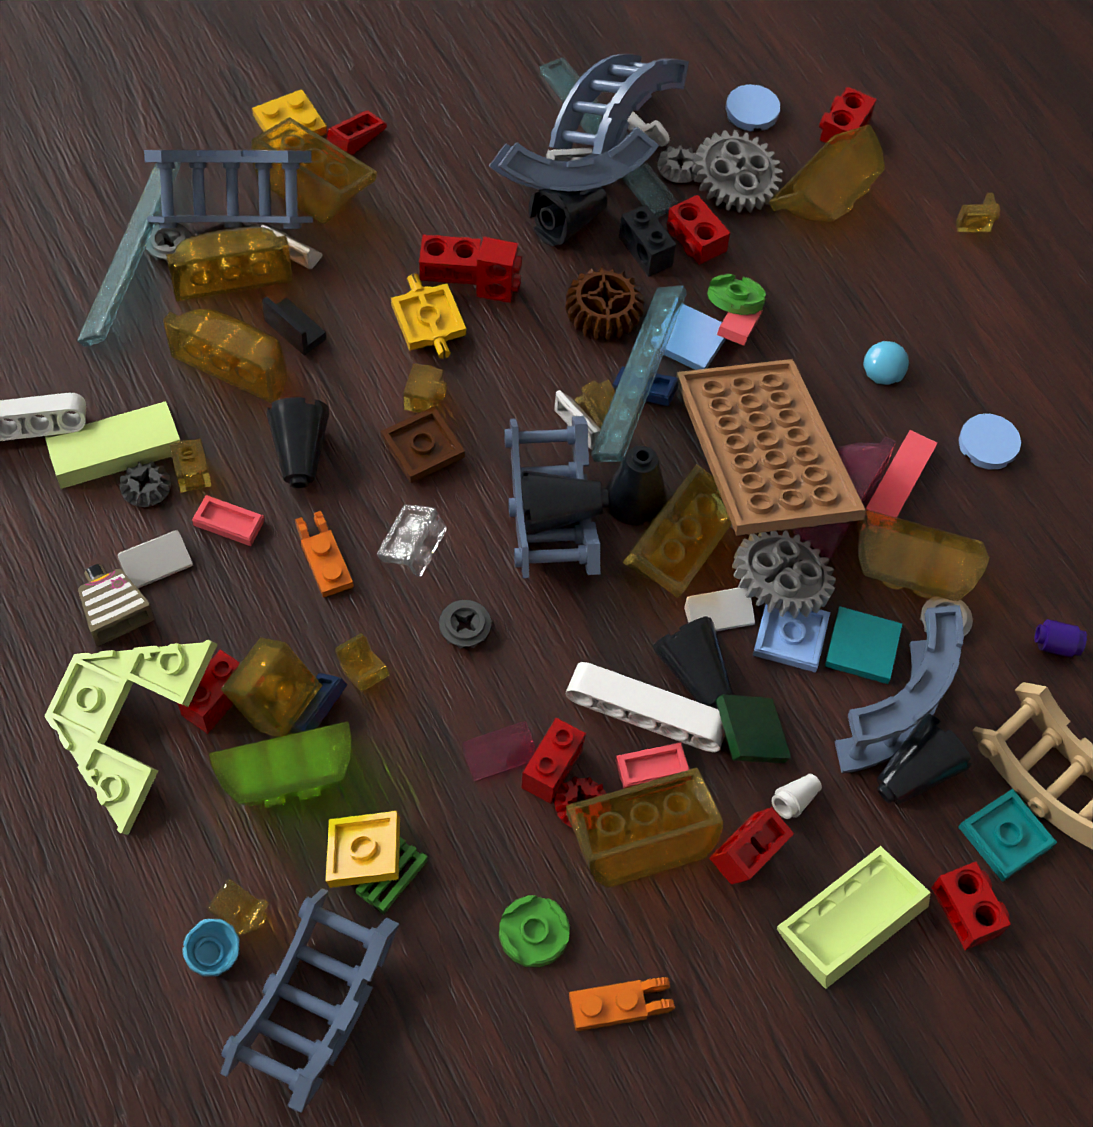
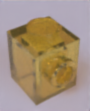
(424, 388)
(190, 465)

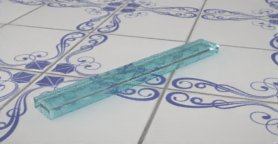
(641, 181)
(124, 262)
(638, 375)

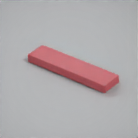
(902, 474)

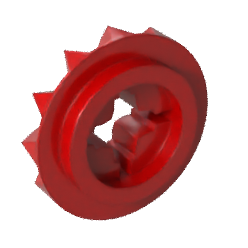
(568, 794)

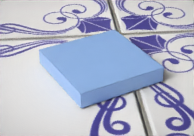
(694, 339)
(790, 639)

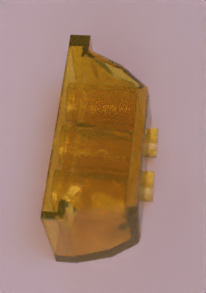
(833, 177)
(327, 182)
(229, 262)
(228, 351)
(681, 533)
(919, 557)
(646, 827)

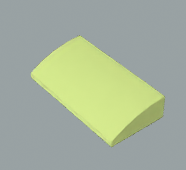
(113, 444)
(854, 916)

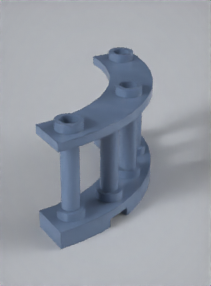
(608, 76)
(231, 161)
(575, 175)
(583, 533)
(884, 726)
(341, 1017)

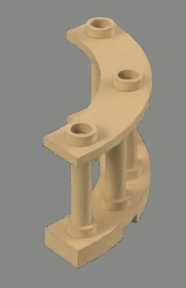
(1042, 708)

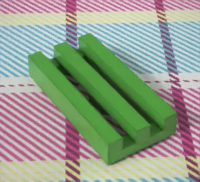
(409, 852)

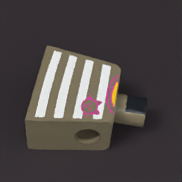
(112, 604)

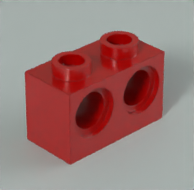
(847, 113)
(697, 229)
(449, 259)
(498, 270)
(209, 702)
(553, 760)
(751, 846)
(963, 907)

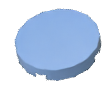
(752, 107)
(989, 441)

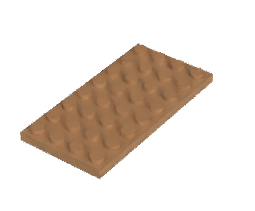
(768, 448)

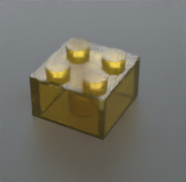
(271, 687)

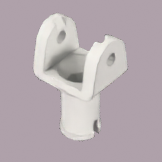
(653, 130)

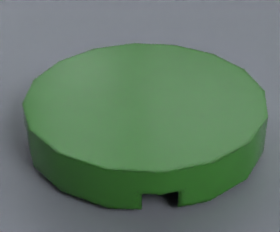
(736, 295)
(534, 931)

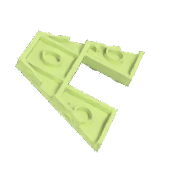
(91, 702)

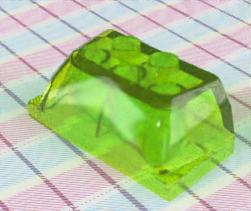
(284, 766)

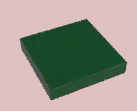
(753, 729)

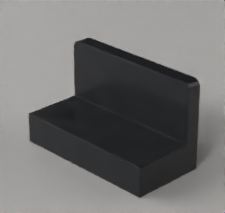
(293, 324)

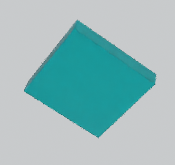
(863, 645)
(1007, 835)

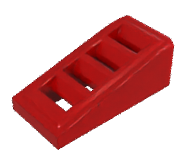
(353, 134)

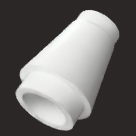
(794, 797)

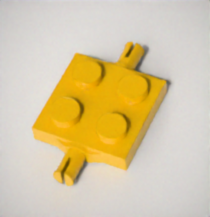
(428, 316)

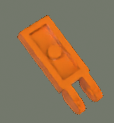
(324, 557)
(617, 1003)

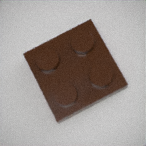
(422, 444)

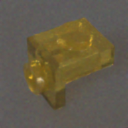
(978, 217)
(597, 399)
(360, 662)
(238, 908)

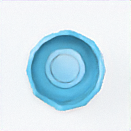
(886, 362)
(211, 947)

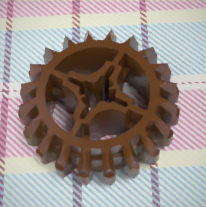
(604, 303)

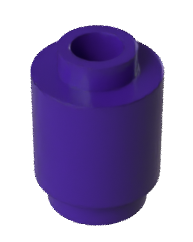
(1060, 638)

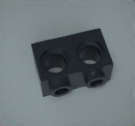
(647, 240)

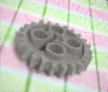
(737, 171)
(794, 589)

